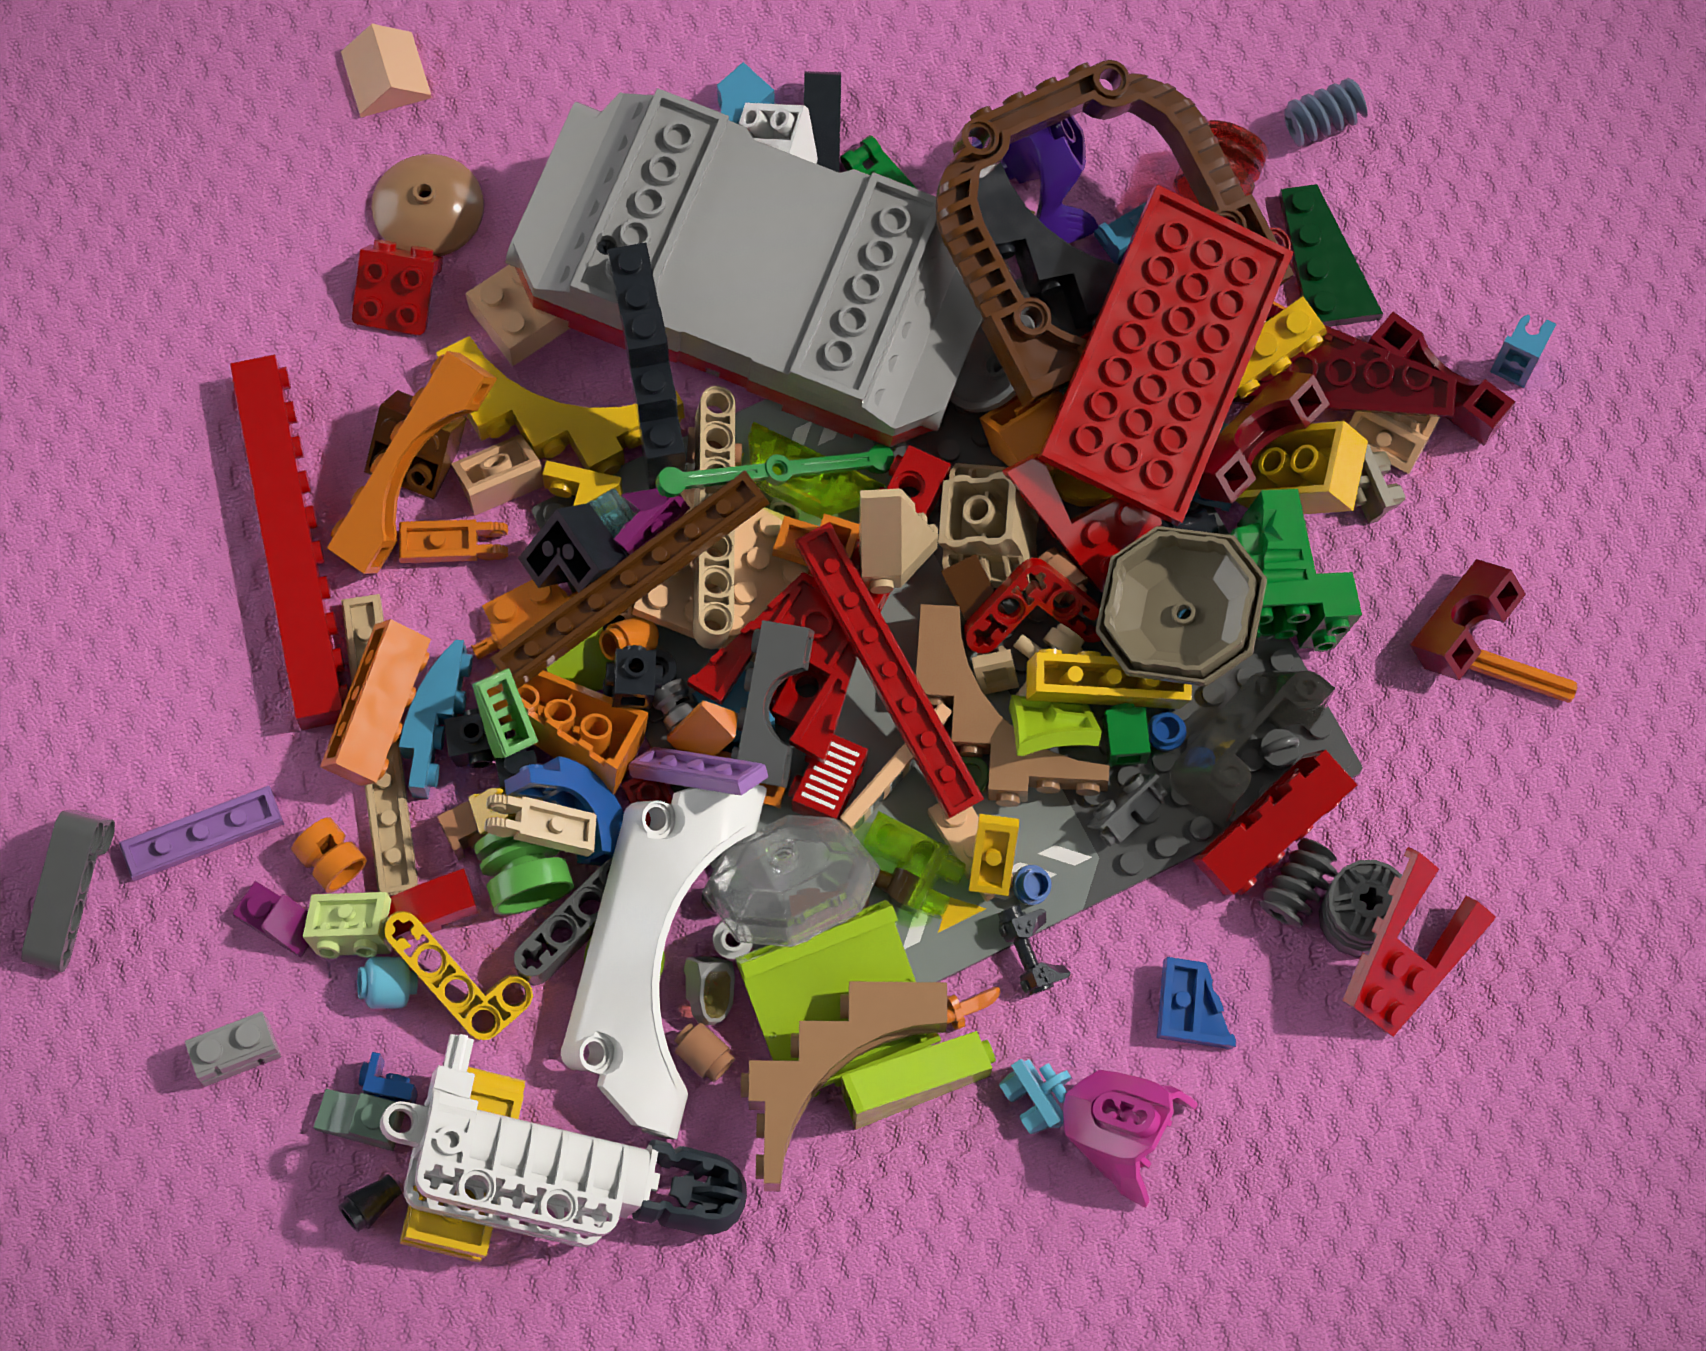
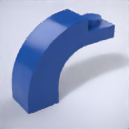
(576, 787)

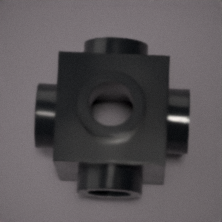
(633, 677)
(468, 740)

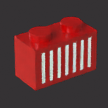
(829, 786)

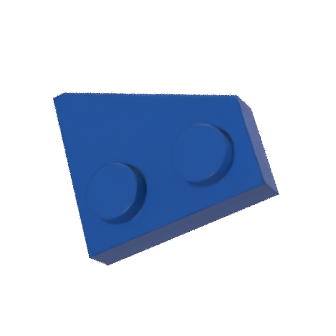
(1190, 1006)

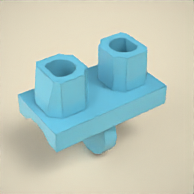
(1027, 1080)

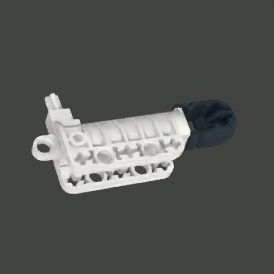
(548, 1167)

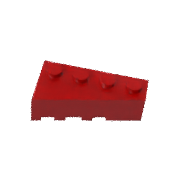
(1274, 822)

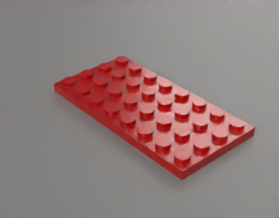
(1166, 355)

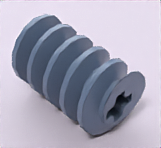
(1323, 109)

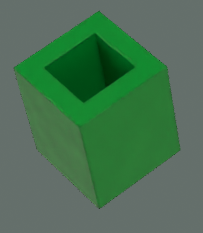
(1126, 735)

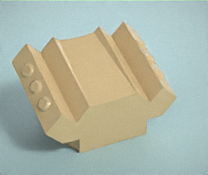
(986, 518)

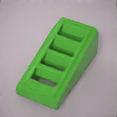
(520, 721)

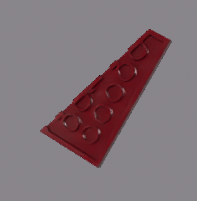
(1369, 378)

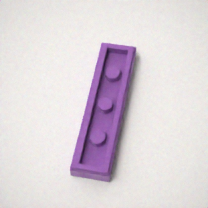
(698, 770)
(201, 833)

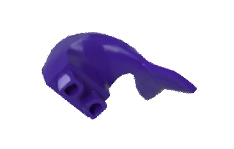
(1057, 159)

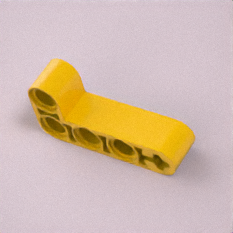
(449, 970)

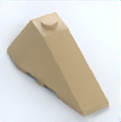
(892, 539)

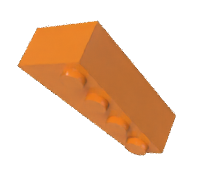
(580, 725)

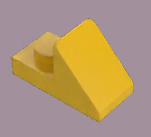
(584, 484)
(993, 854)

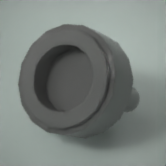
(1279, 749)

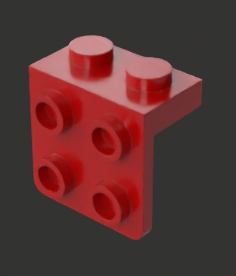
(394, 287)

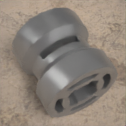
(673, 702)

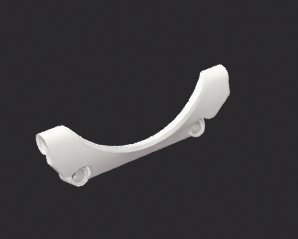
(619, 985)

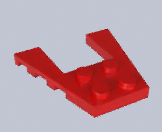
(1092, 535)
(831, 656)
(1393, 977)

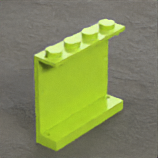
(810, 977)

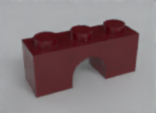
(1480, 595)

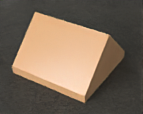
(384, 70)
(499, 474)

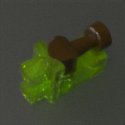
(917, 868)

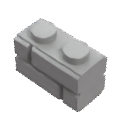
(233, 1049)

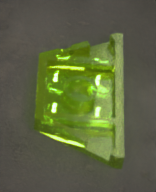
(813, 493)

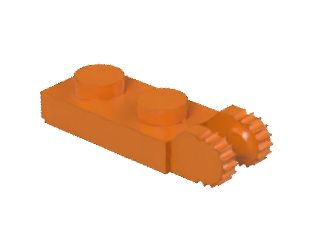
(450, 541)

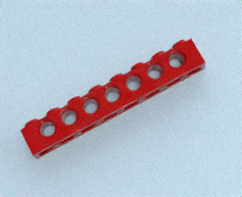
(912, 470)

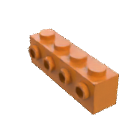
(376, 703)

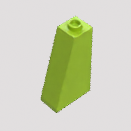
(915, 1078)

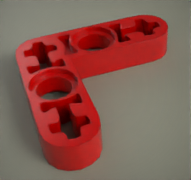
(1038, 594)

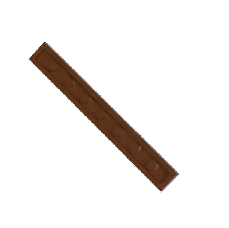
(631, 579)

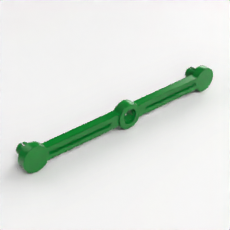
(673, 481)

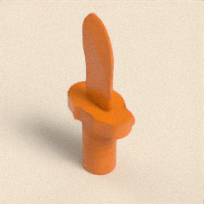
(957, 1010)

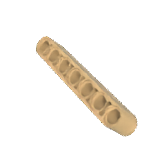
(711, 569)

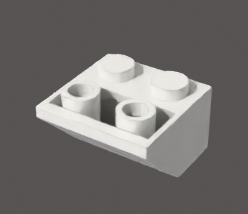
(781, 127)

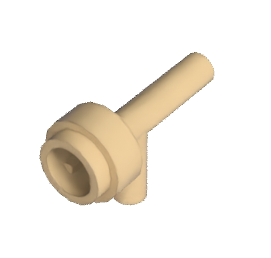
(1057, 638)

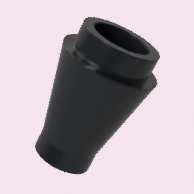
(368, 1203)

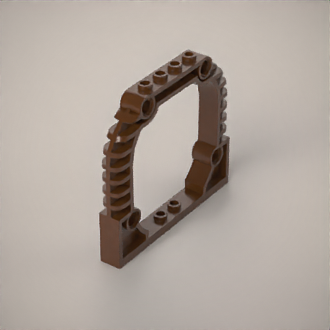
(1045, 357)

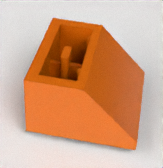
(1019, 430)

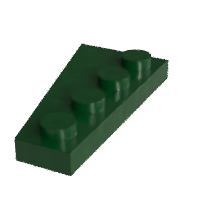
(1324, 262)

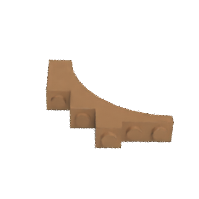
(979, 727)
(784, 1088)

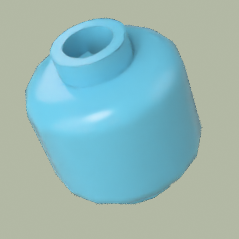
(386, 983)

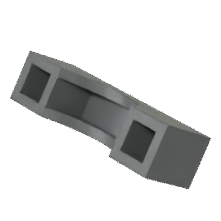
(779, 654)

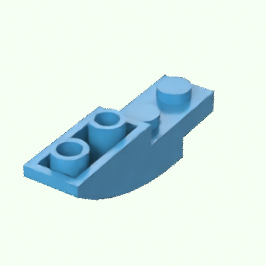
(435, 700)

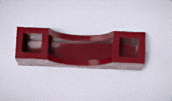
(1478, 403)
(1281, 407)

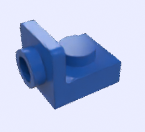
(392, 1088)

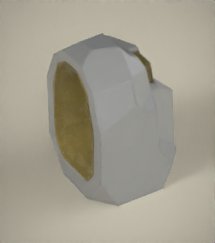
(709, 988)

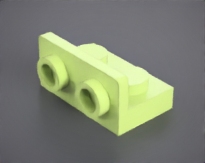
(348, 924)

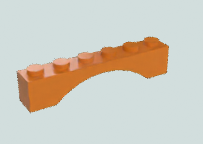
(370, 526)

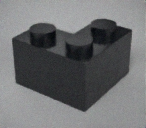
(571, 549)

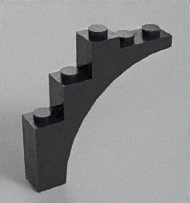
(1043, 257)
(647, 360)

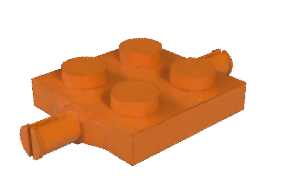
(518, 612)

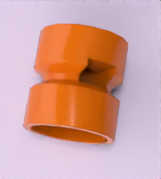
(324, 850)

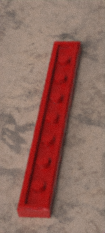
(888, 670)

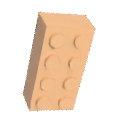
(509, 318)

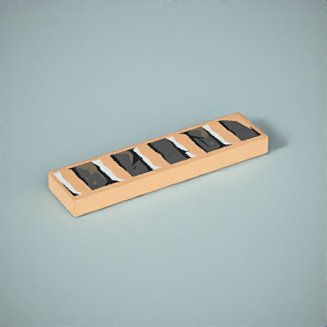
(886, 780)

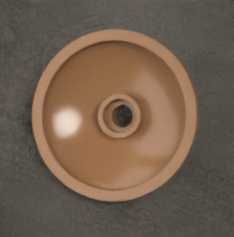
(436, 222)

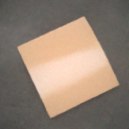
(1396, 434)

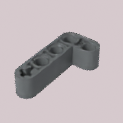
(64, 887)
(566, 916)

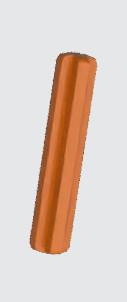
(1525, 676)

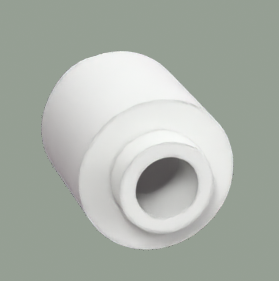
(725, 950)

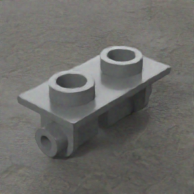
(1137, 796)

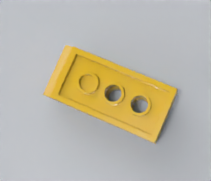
(450, 1235)

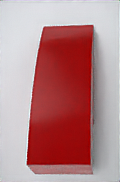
(434, 903)

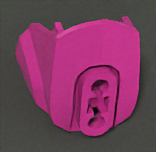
(1106, 1120)

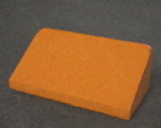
(705, 730)

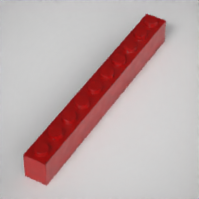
(288, 541)

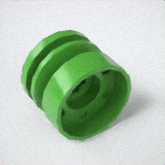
(523, 872)

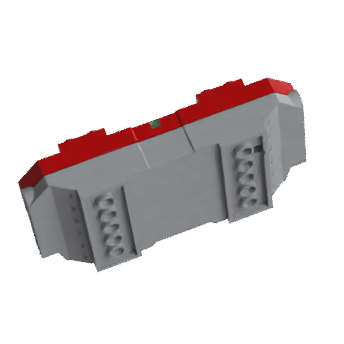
(761, 264)

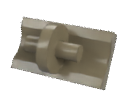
(1373, 493)

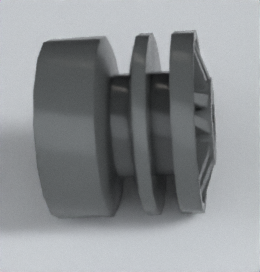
(1343, 912)

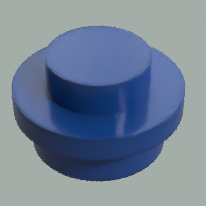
(1166, 731)
(1031, 884)

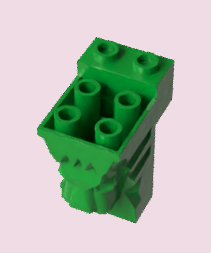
(1295, 597)

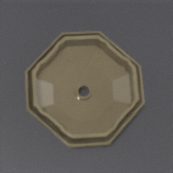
(1173, 573)

